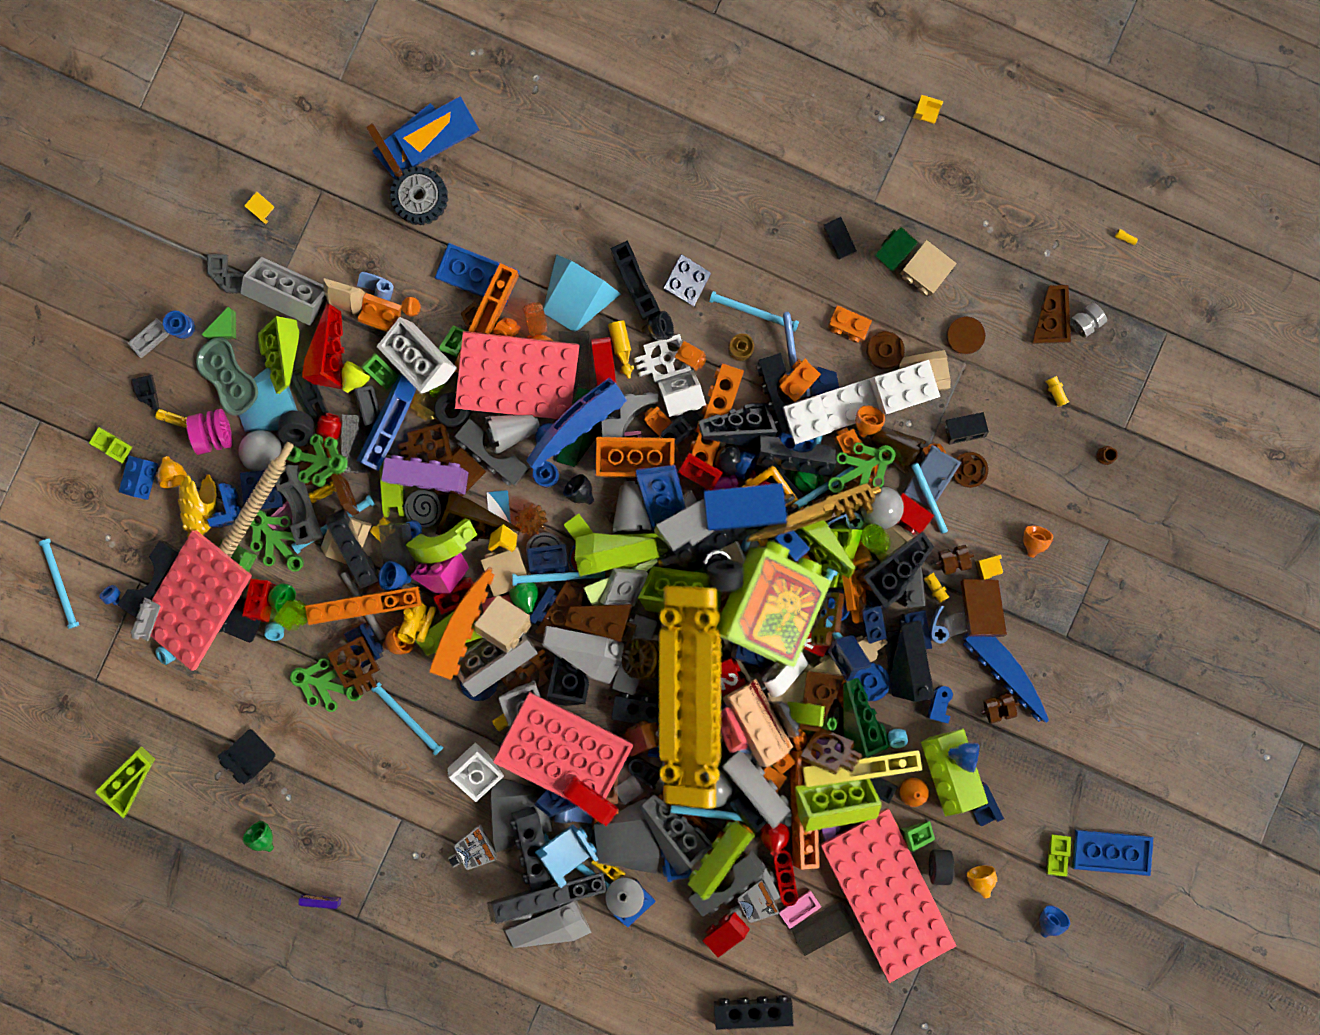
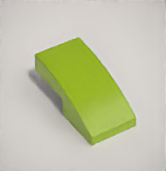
(110, 445)
(577, 527)
(806, 713)
(1058, 855)

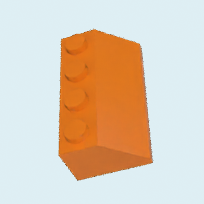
(624, 455)

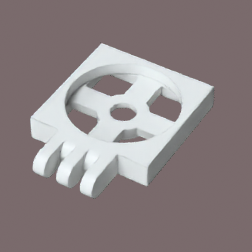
(649, 363)

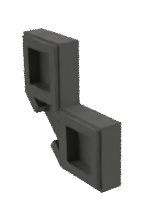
(218, 270)

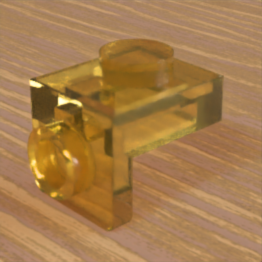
(423, 412)

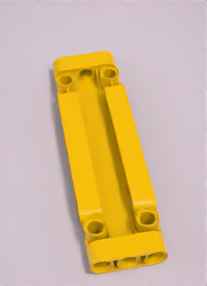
(689, 696)

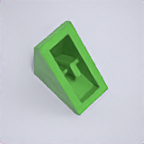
(223, 326)
(452, 343)
(380, 371)
(918, 835)

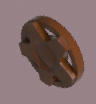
(971, 469)

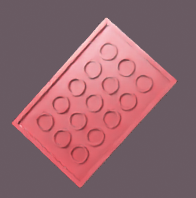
(516, 375)
(196, 599)
(556, 745)

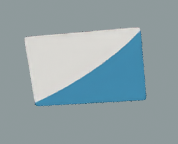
(499, 504)

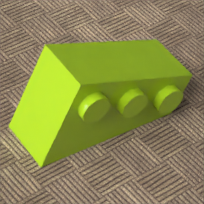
(849, 541)

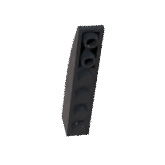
(545, 898)

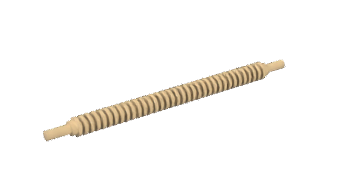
(255, 501)

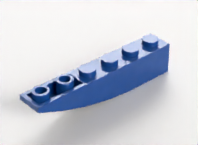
(577, 420)
(387, 424)
(1005, 667)

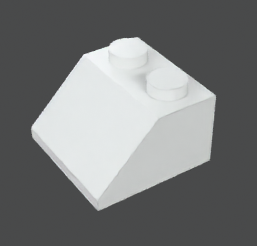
(681, 393)
(475, 772)

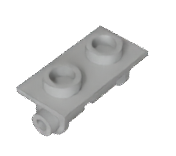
(145, 620)

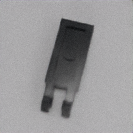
(309, 393)

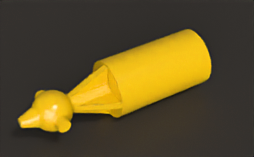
(621, 345)

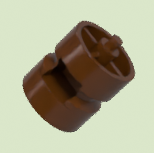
(958, 558)
(1000, 708)

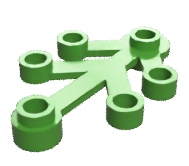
(337, 463)
(864, 467)
(273, 538)
(322, 684)

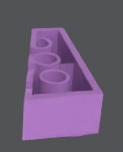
(425, 475)

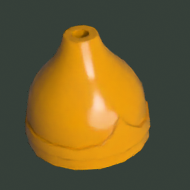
(170, 473)
(982, 879)

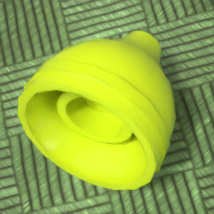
(353, 377)

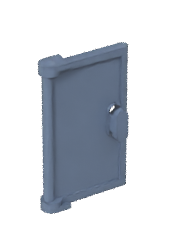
(934, 468)

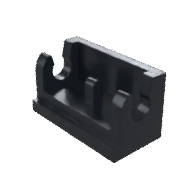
(966, 428)

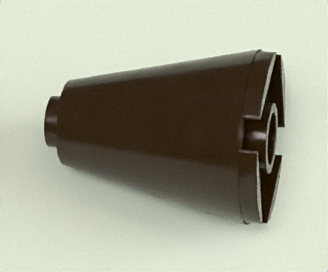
(906, 446)

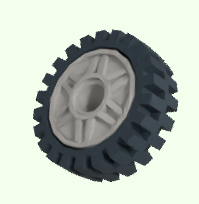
(415, 181)

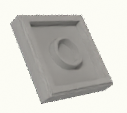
(624, 587)

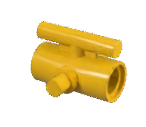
(416, 623)

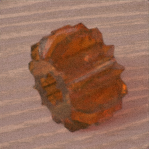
(535, 318)
(534, 525)

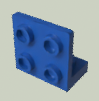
(229, 498)

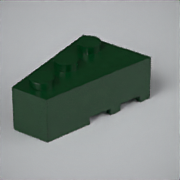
(896, 248)

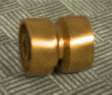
(741, 347)

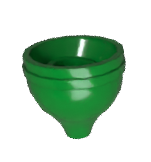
(524, 597)
(259, 837)

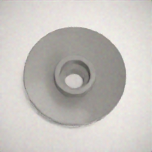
(633, 901)

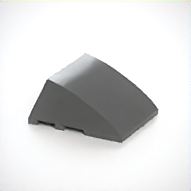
(508, 798)
(627, 841)

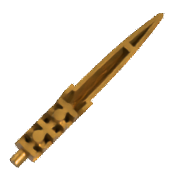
(823, 510)

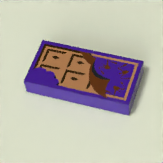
(319, 901)

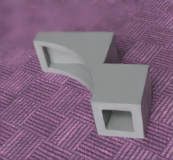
(631, 408)

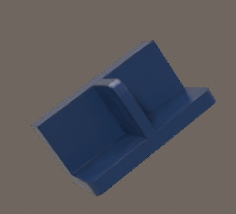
(848, 656)
(989, 811)

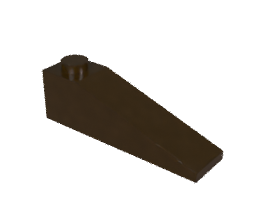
(482, 520)

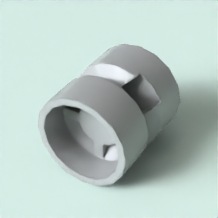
(1091, 317)

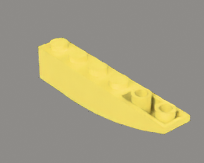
(866, 768)

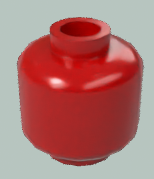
(329, 426)

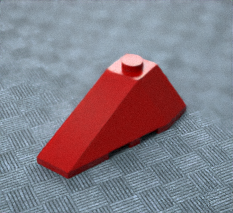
(324, 356)

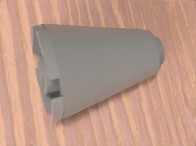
(509, 430)
(630, 510)

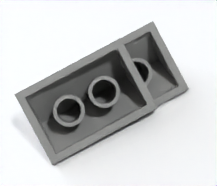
(685, 526)

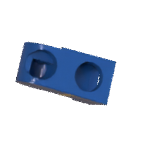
(805, 446)
(939, 704)

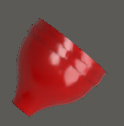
(775, 838)

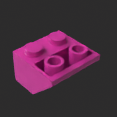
(441, 576)

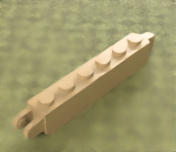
(826, 665)

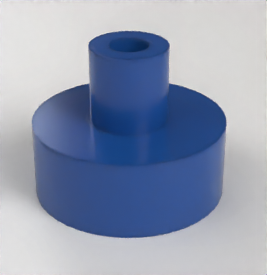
(416, 528)
(110, 595)

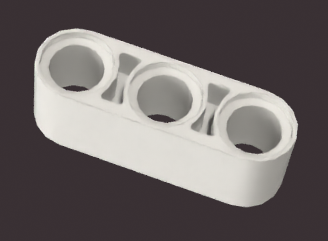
(781, 677)

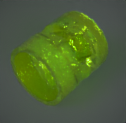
(876, 539)

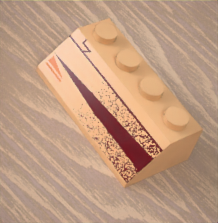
(759, 723)

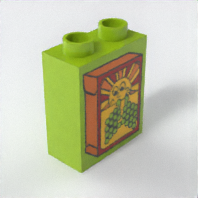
(774, 604)

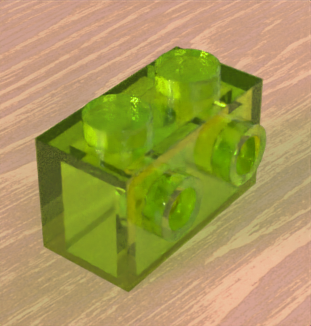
(292, 615)

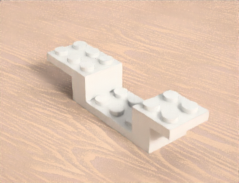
(839, 407)

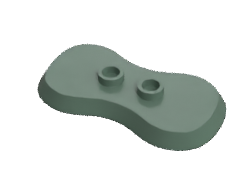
(234, 386)

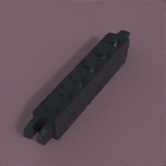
(716, 540)

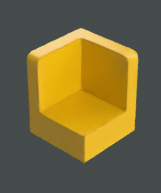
(927, 109)
(259, 207)
(503, 537)
(989, 567)

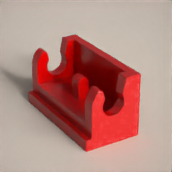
(700, 472)
(257, 600)

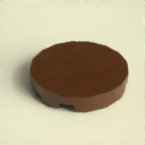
(966, 335)
(885, 350)

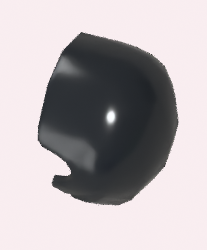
(727, 458)

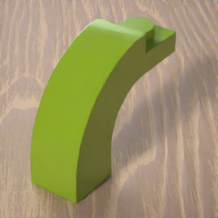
(441, 547)

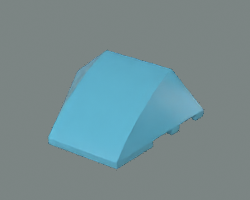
(575, 294)
(268, 406)

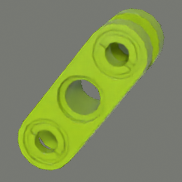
(392, 496)

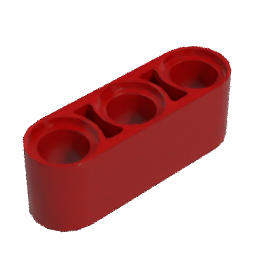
(603, 359)
(590, 801)
(789, 885)

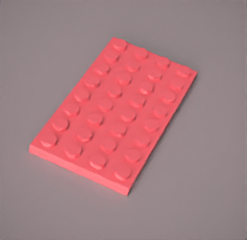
(888, 895)

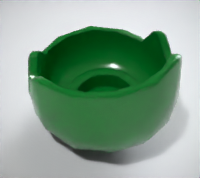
(281, 594)

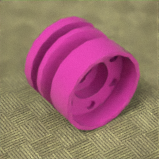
(209, 431)

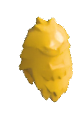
(195, 506)

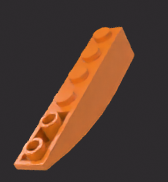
(493, 302)
(363, 605)
(459, 628)

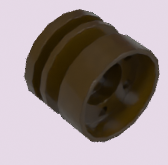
(642, 659)

